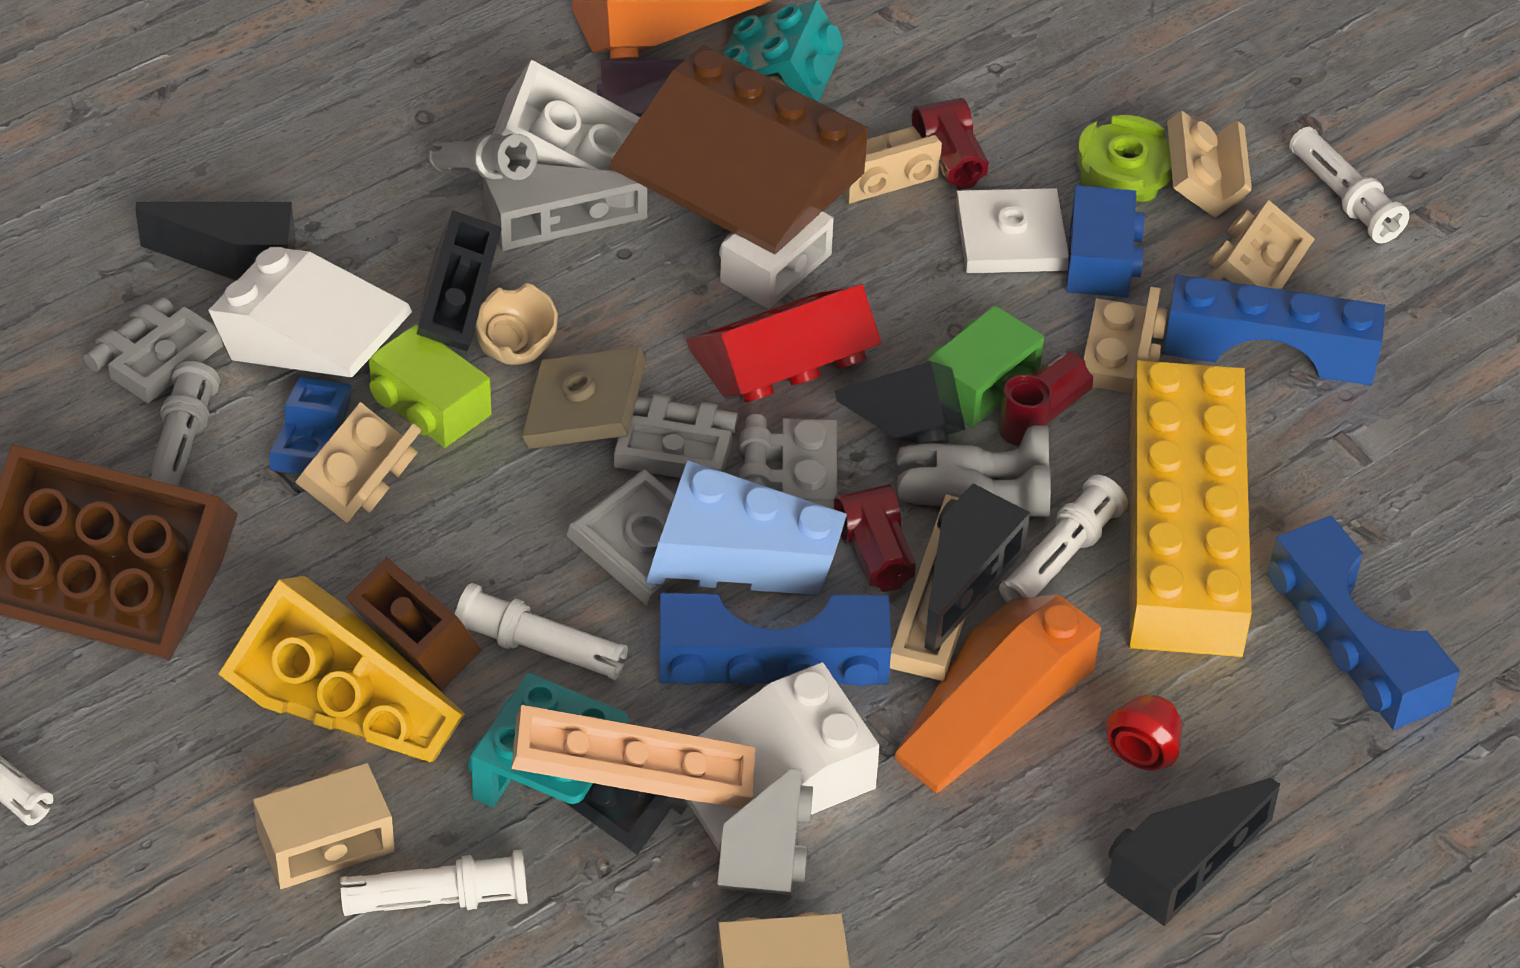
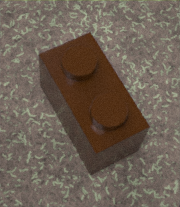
(414, 623)

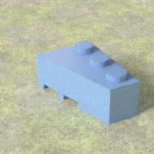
(745, 534)

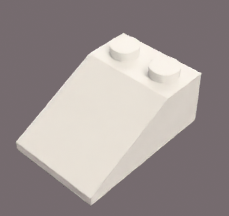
(564, 120)
(305, 315)
(800, 726)

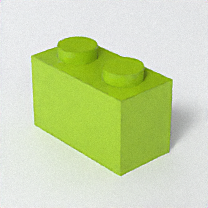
(430, 386)

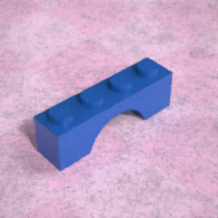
(1334, 332)
(713, 646)
(1397, 670)

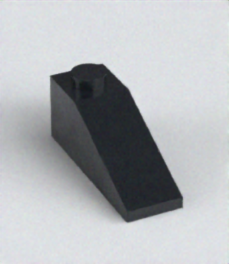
(216, 234)
(458, 280)
(975, 548)
(1186, 847)

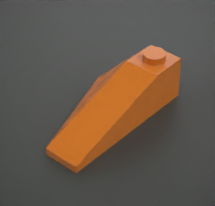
(636, 25)
(999, 683)

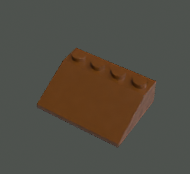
(742, 149)
(106, 551)

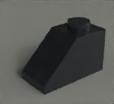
(910, 403)

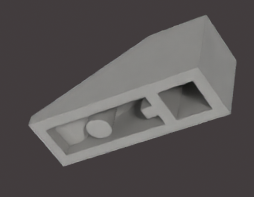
(561, 203)

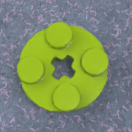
(1103, 150)

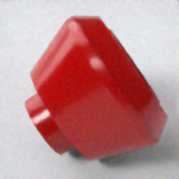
(1146, 732)

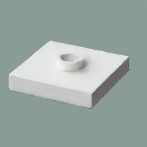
(1012, 230)

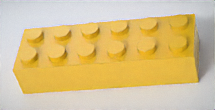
(1189, 510)

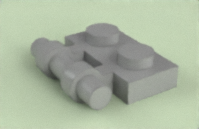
(148, 364)
(670, 433)
(806, 455)

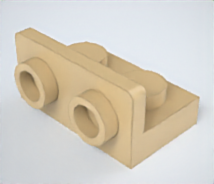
(895, 163)
(1209, 166)
(1262, 249)
(1120, 337)
(355, 461)

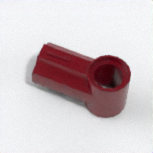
(961, 155)
(1043, 395)
(877, 536)

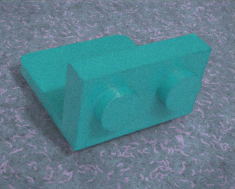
(792, 41)
(492, 756)

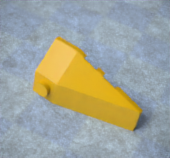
(329, 667)

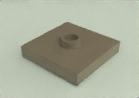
(584, 397)

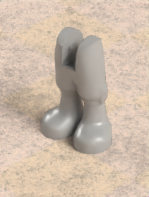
(940, 469)

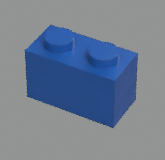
(1103, 241)

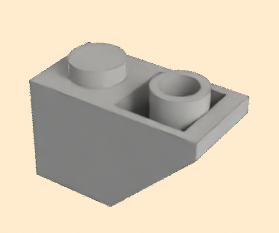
(762, 839)

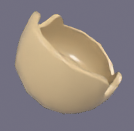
(516, 324)

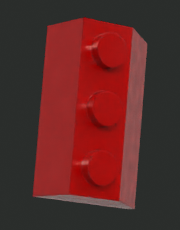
(788, 342)

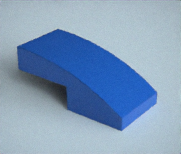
(311, 419)

